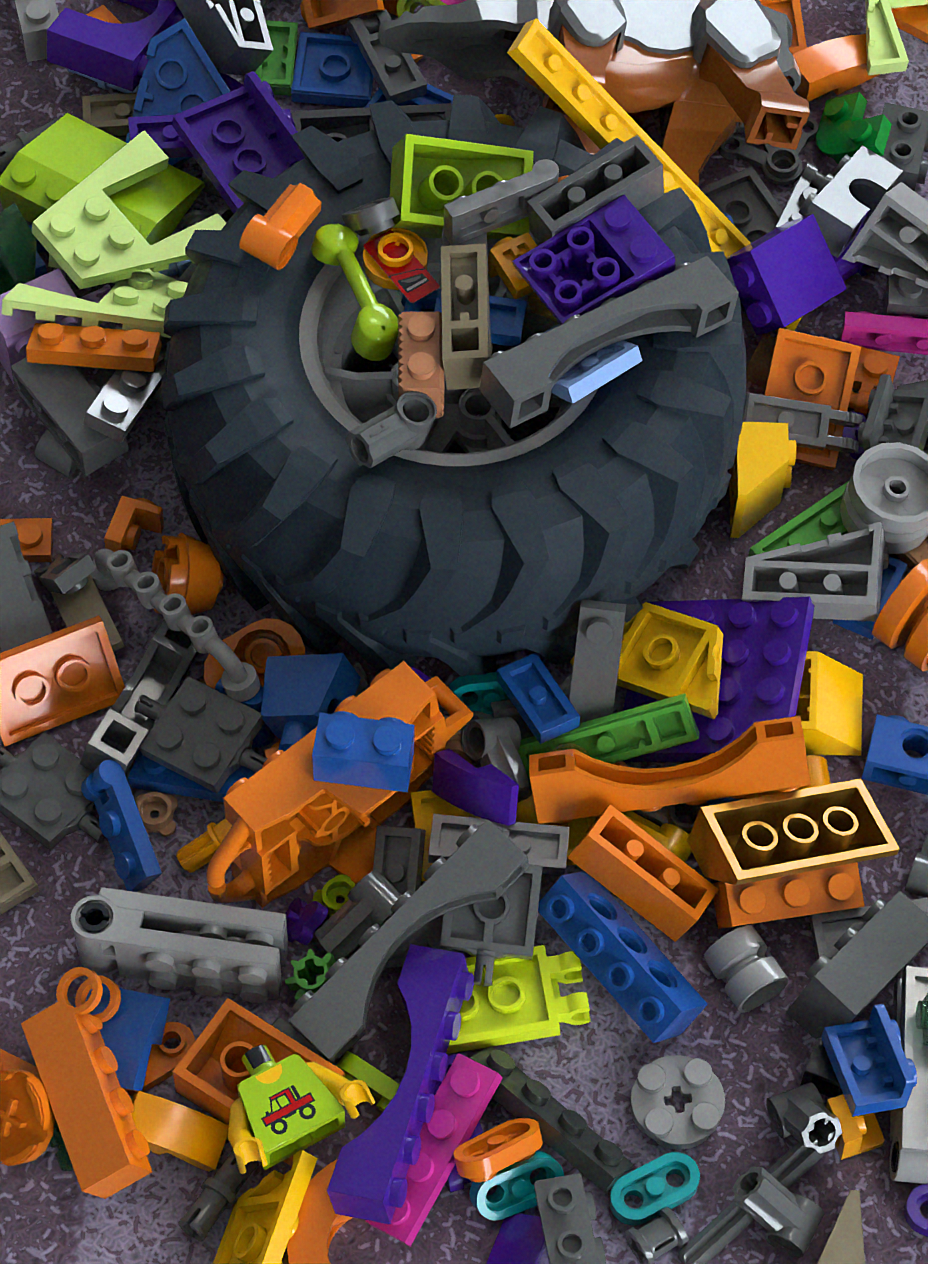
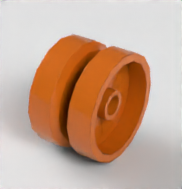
(906, 617)

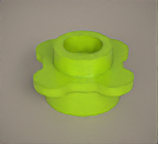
(334, 888)

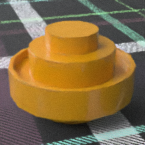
(411, 240)

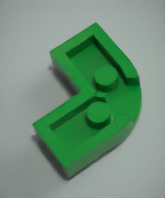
(845, 130)

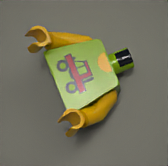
(288, 1107)

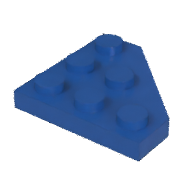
(176, 77)

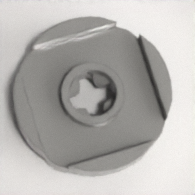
(660, 1121)

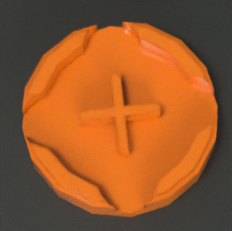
(24, 1117)

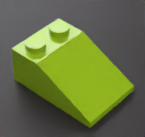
(439, 170)

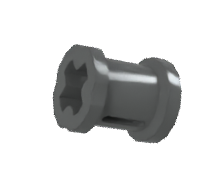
(657, 1237)

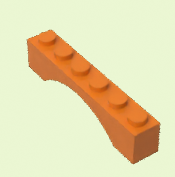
(761, 760)

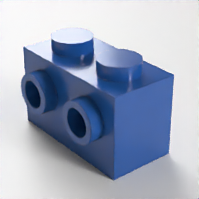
(363, 751)

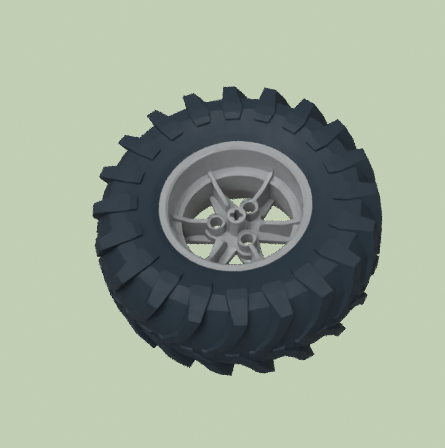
(431, 544)

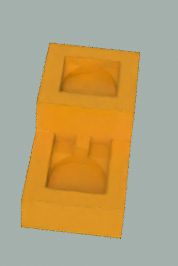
(179, 1130)

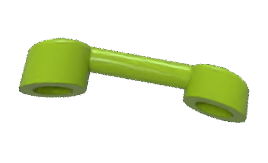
(376, 324)

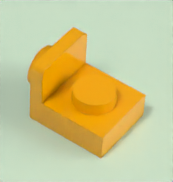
(501, 264)
(859, 1132)

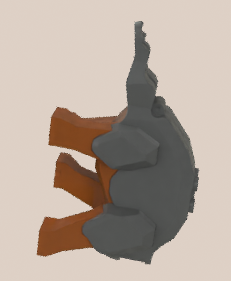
(692, 59)

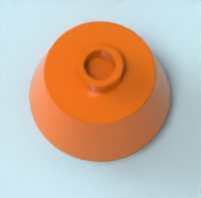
(188, 570)

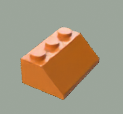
(214, 1064)

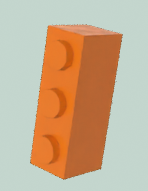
(643, 873)
(789, 896)

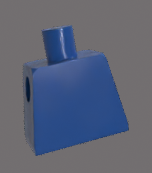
(302, 688)

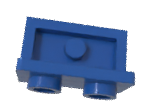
(870, 1063)

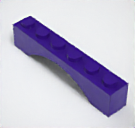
(374, 1165)

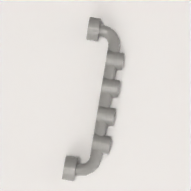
(119, 570)

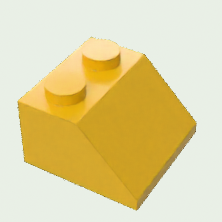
(759, 473)

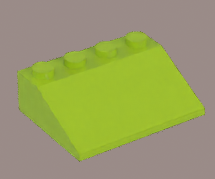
(70, 153)

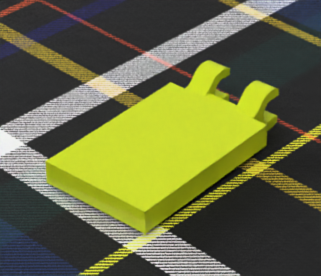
(521, 1001)

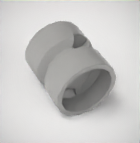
(749, 974)

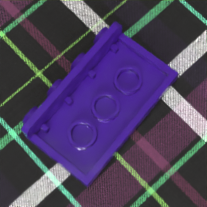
(239, 134)

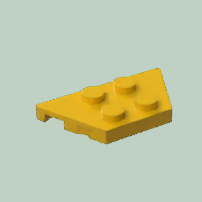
(672, 656)
(266, 1216)

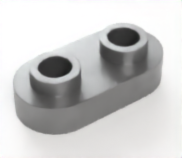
(372, 217)

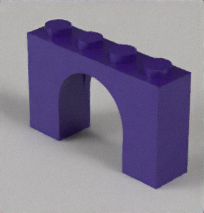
(108, 49)

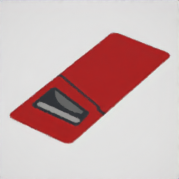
(411, 278)

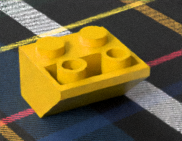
(830, 707)

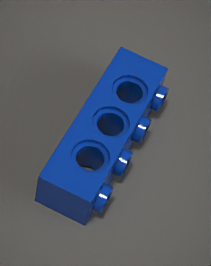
(886, 758)
(621, 956)

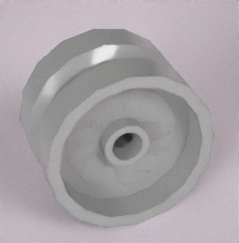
(892, 489)

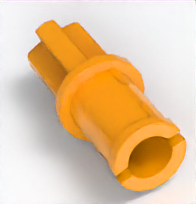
(202, 848)

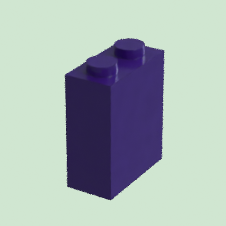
(785, 274)

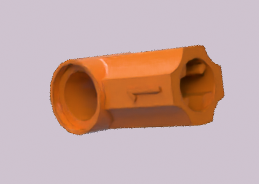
(276, 234)

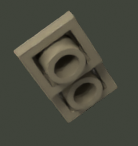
(85, 605)

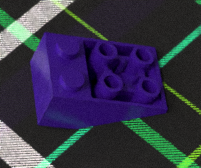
(595, 260)

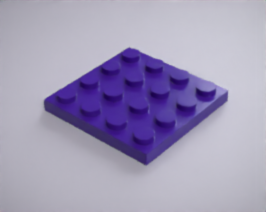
(759, 669)

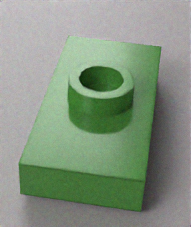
(280, 64)

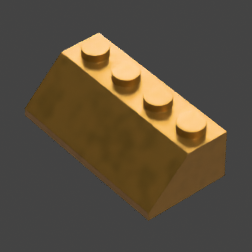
(789, 833)

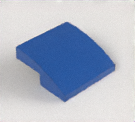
(132, 1032)

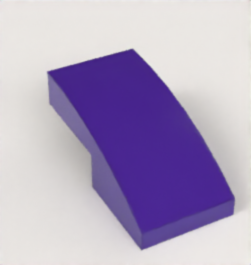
(478, 791)

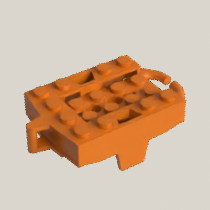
(297, 826)

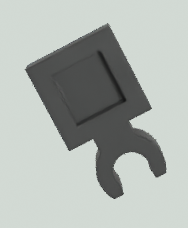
(66, 573)

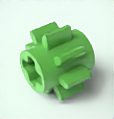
(305, 971)

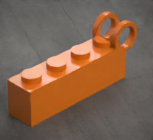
(84, 1087)

